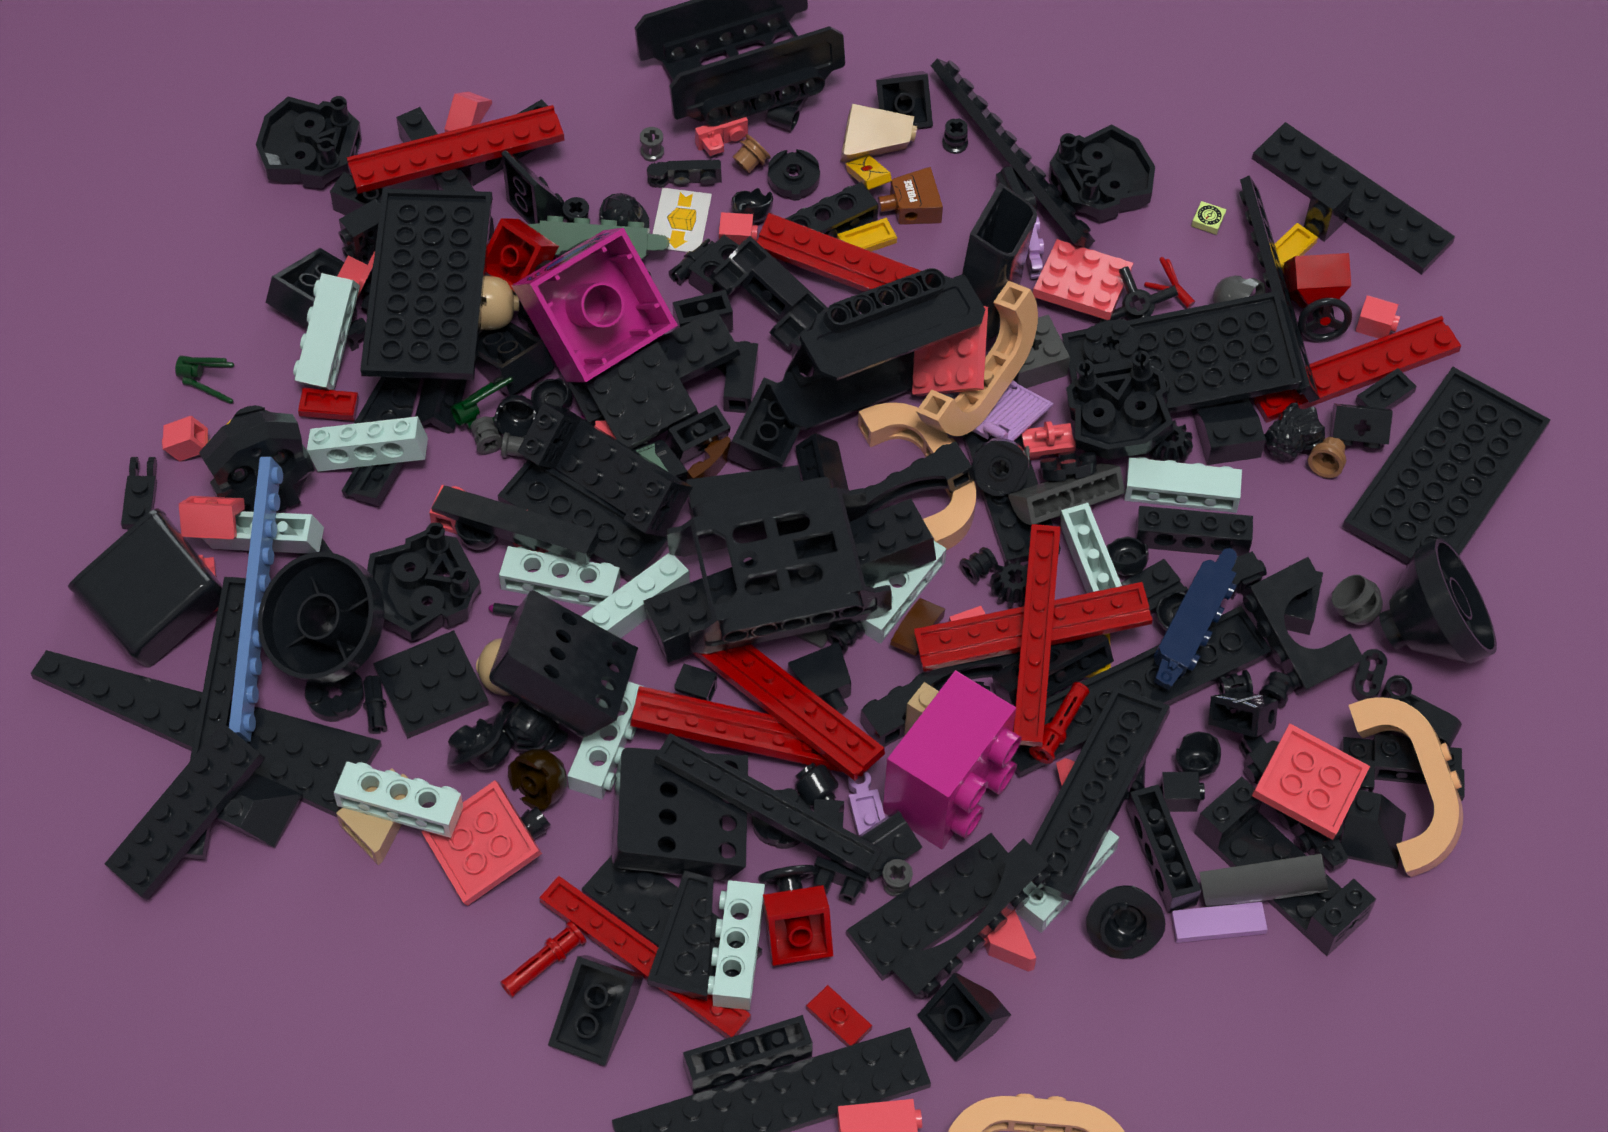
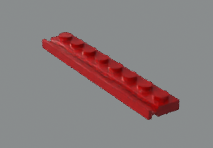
(455, 149)
(829, 255)
(1367, 365)
(1001, 631)
(797, 708)
(721, 726)

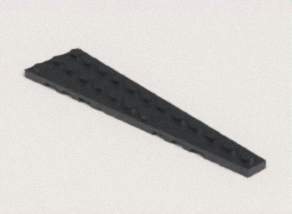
(295, 750)

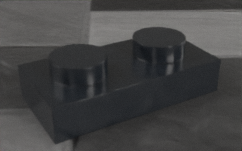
(1387, 391)

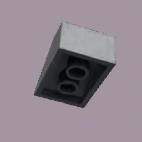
(528, 192)
(293, 287)
(512, 354)
(1229, 432)
(595, 1009)

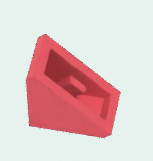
(466, 110)

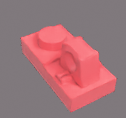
(714, 137)

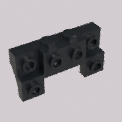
(771, 286)
(1395, 760)

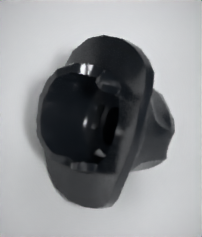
(481, 745)
(1125, 922)

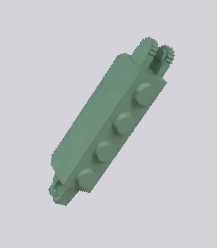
(570, 234)

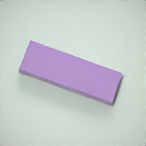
(1219, 922)

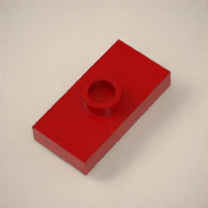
(328, 404)
(839, 1017)

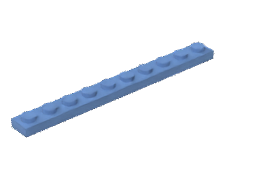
(257, 580)

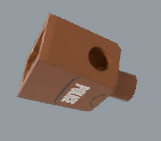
(913, 198)

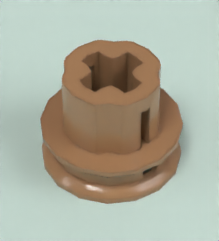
(750, 154)
(1328, 458)

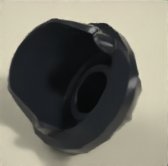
(622, 209)

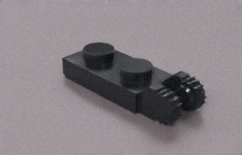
(684, 172)
(139, 492)

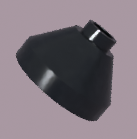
(1439, 608)
(321, 617)

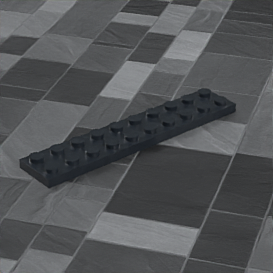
(1230, 649)
(795, 1093)

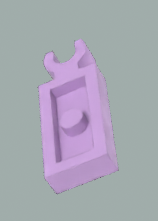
(1035, 249)
(864, 804)

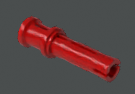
(1055, 731)
(554, 950)

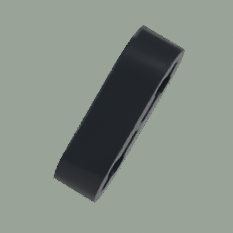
(1364, 674)

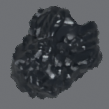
(1294, 432)

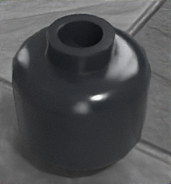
(816, 783)

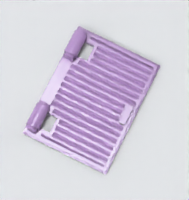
(1012, 413)

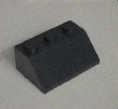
(763, 434)

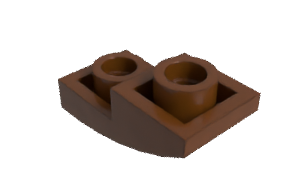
(715, 459)
(920, 615)

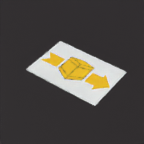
(682, 218)

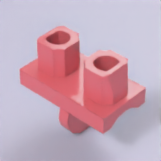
(1048, 440)

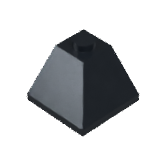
(906, 95)
(261, 809)
(1373, 830)
(963, 1015)

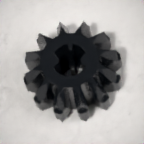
(1175, 446)
(1003, 583)

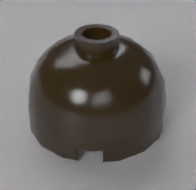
(538, 777)

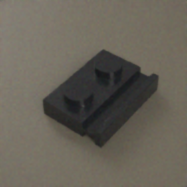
(371, 482)
(1157, 582)
(894, 838)

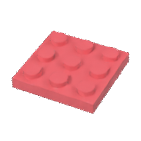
(1081, 280)
(952, 363)
(1311, 781)
(485, 844)

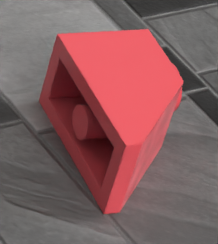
(1011, 944)

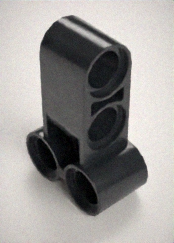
(1443, 723)

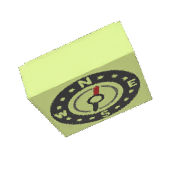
(1209, 217)

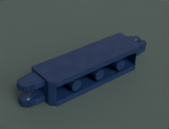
(1193, 618)

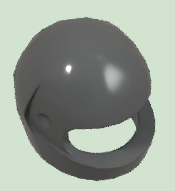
(1236, 287)
(1357, 600)

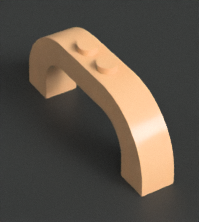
(1015, 339)
(901, 421)
(1442, 835)
(1033, 1114)

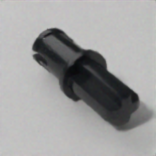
(374, 704)

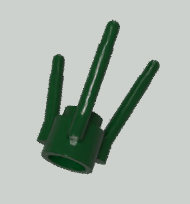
(193, 367)
(467, 410)

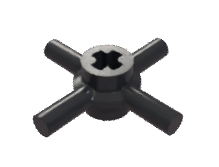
(1133, 294)

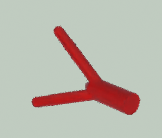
(1183, 296)

